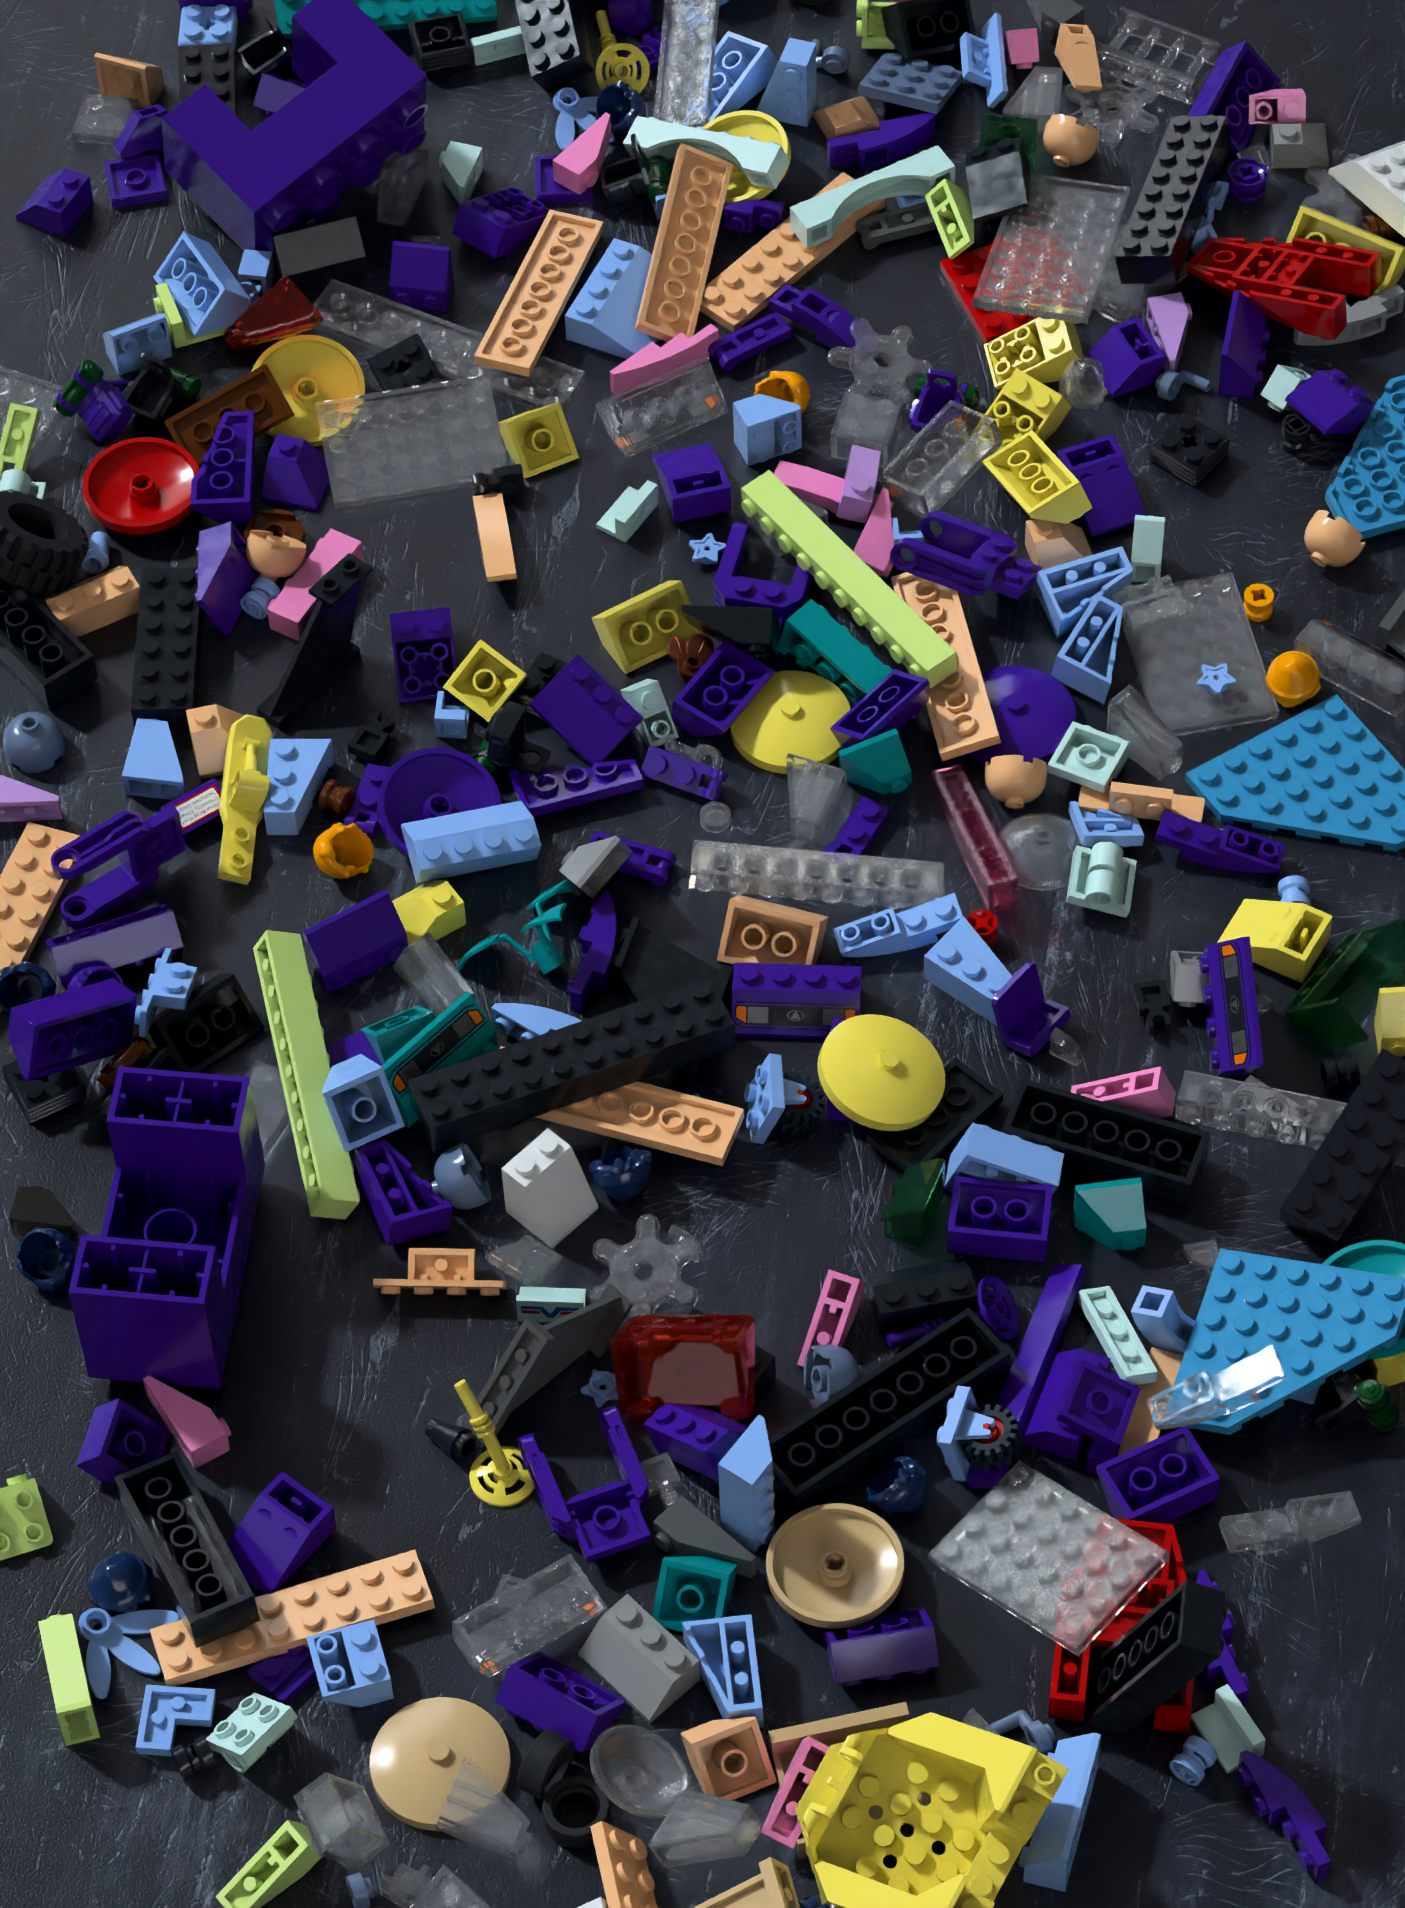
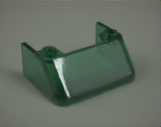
(1348, 982)

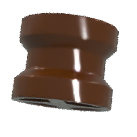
(1378, 227)
(337, 797)

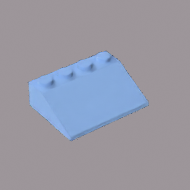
(610, 302)

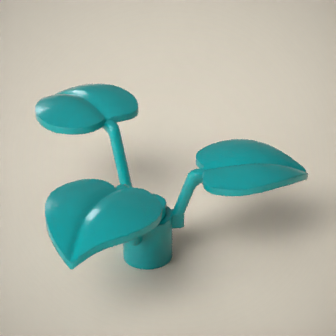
(544, 950)

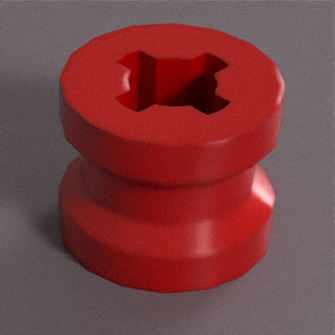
(984, 921)

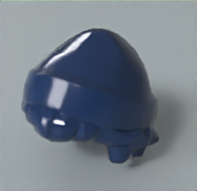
(623, 106)
(24, 984)
(622, 1172)
(45, 1258)
(900, 1487)
(120, 1583)

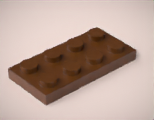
(253, 392)

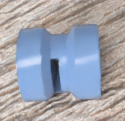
(257, 600)
(1290, 888)
(1194, 1759)

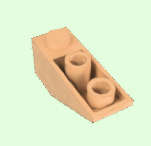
(1078, 57)

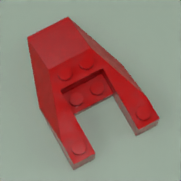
(1273, 274)
(1071, 1671)

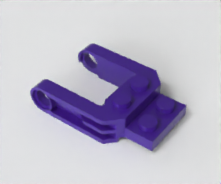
(990, 564)
(753, 592)
(141, 849)
(602, 1518)

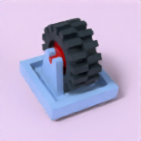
(780, 1100)
(977, 1435)

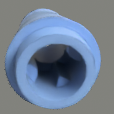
(98, 553)

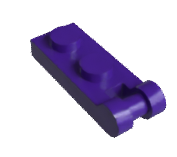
(749, 341)
(683, 773)
(365, 801)
(860, 828)
(638, 861)

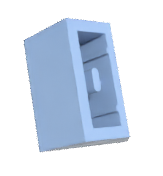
(128, 342)
(766, 427)
(351, 1665)

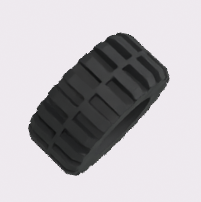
(39, 544)

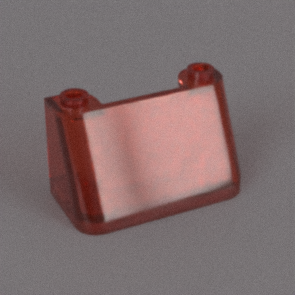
(273, 317)
(685, 1363)

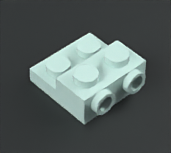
(1089, 757)

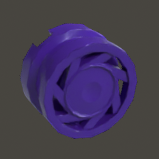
(1246, 179)

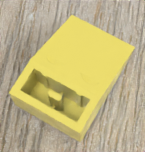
(1036, 348)
(1027, 406)
(1282, 934)

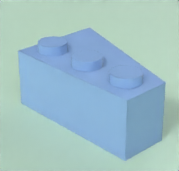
(793, 85)
(1070, 587)
(1090, 650)
(295, 776)
(966, 969)
(1003, 1157)
(728, 1663)

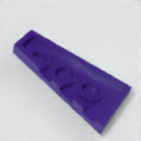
(575, 785)

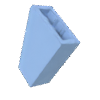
(152, 762)

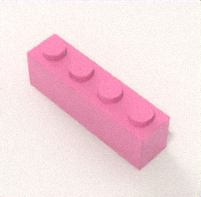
(294, 605)

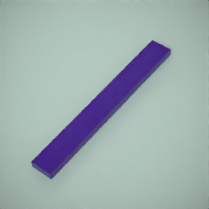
(1034, 1356)

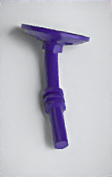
(987, 1312)

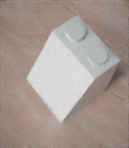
(547, 1189)

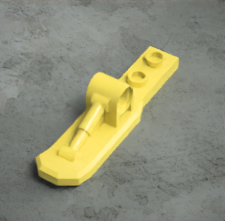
(243, 795)

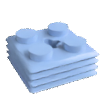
(208, 25)

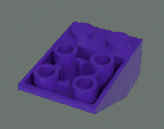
(499, 221)
(693, 482)
(1107, 483)
(223, 574)
(422, 653)
(280, 1533)

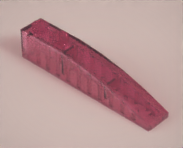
(976, 840)

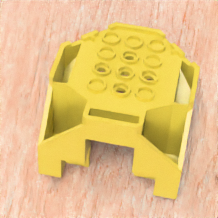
(981, 1807)

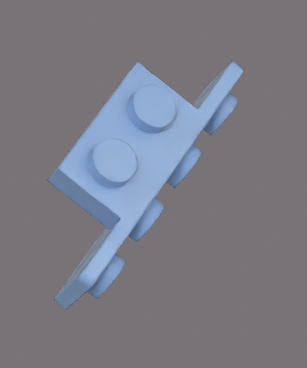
(985, 60)
(167, 988)

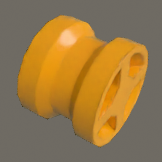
(1258, 602)

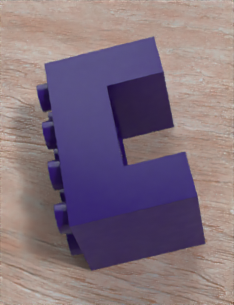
(333, 134)
(176, 1229)

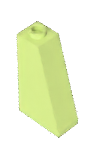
(68, 1679)

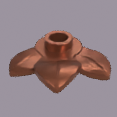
(691, 654)

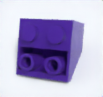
(1128, 358)

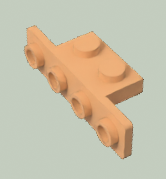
(1141, 801)
(441, 1270)

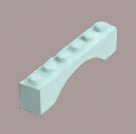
(759, 160)
(820, 216)

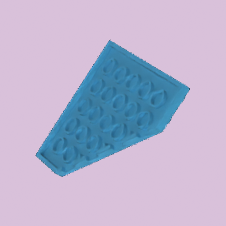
(1372, 477)
(1310, 777)
(1307, 1311)

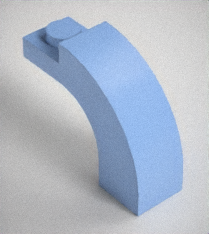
(1162, 1319)

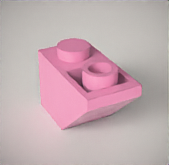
(1278, 107)

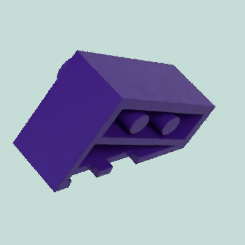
(397, 1196)

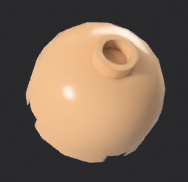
(1069, 142)
(1332, 541)
(274, 555)
(1014, 780)

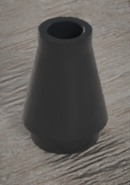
(453, 1439)

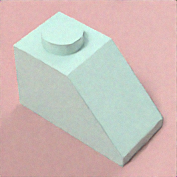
(461, 168)
(1282, 383)

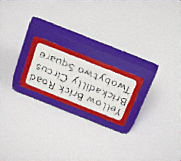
(198, 805)

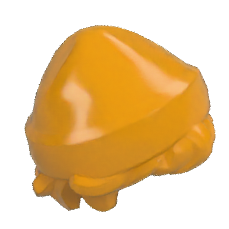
(785, 386)
(1293, 678)
(343, 851)

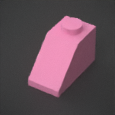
(1021, 47)

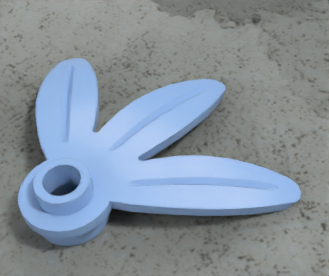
(576, 111)
(111, 1638)

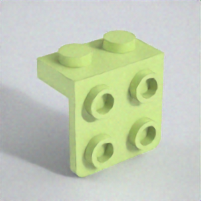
(871, 26)
(177, 328)
(22, 1518)

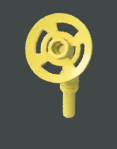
(619, 65)
(501, 1456)

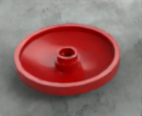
(140, 485)

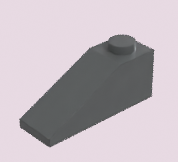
(1052, 13)
(691, 1533)

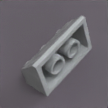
(639, 1659)

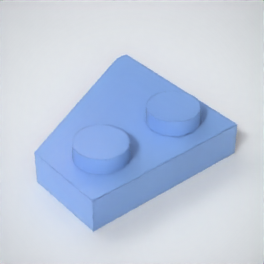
(1105, 827)

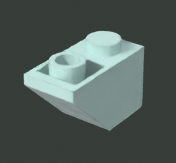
(1147, 547)
(650, 703)

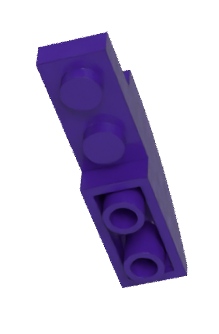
(882, 146)
(816, 313)
(1226, 849)
(598, 947)
(1224, 1669)
(1283, 1802)

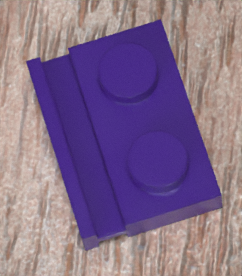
(284, 1674)

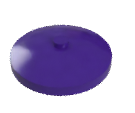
(1029, 713)
(431, 786)

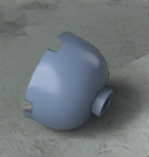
(33, 742)
(459, 1178)
(829, 1371)

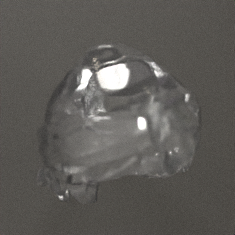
(1083, 384)

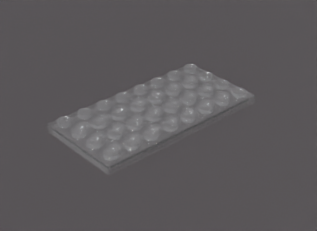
(1055, 251)

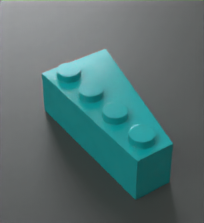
(831, 651)

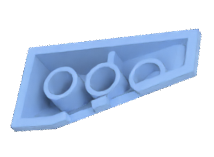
(739, 73)

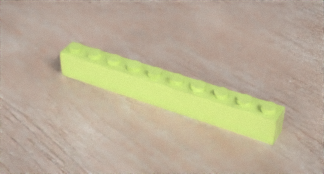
(848, 579)
(303, 1072)

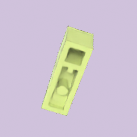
(952, 216)
(272, 1869)

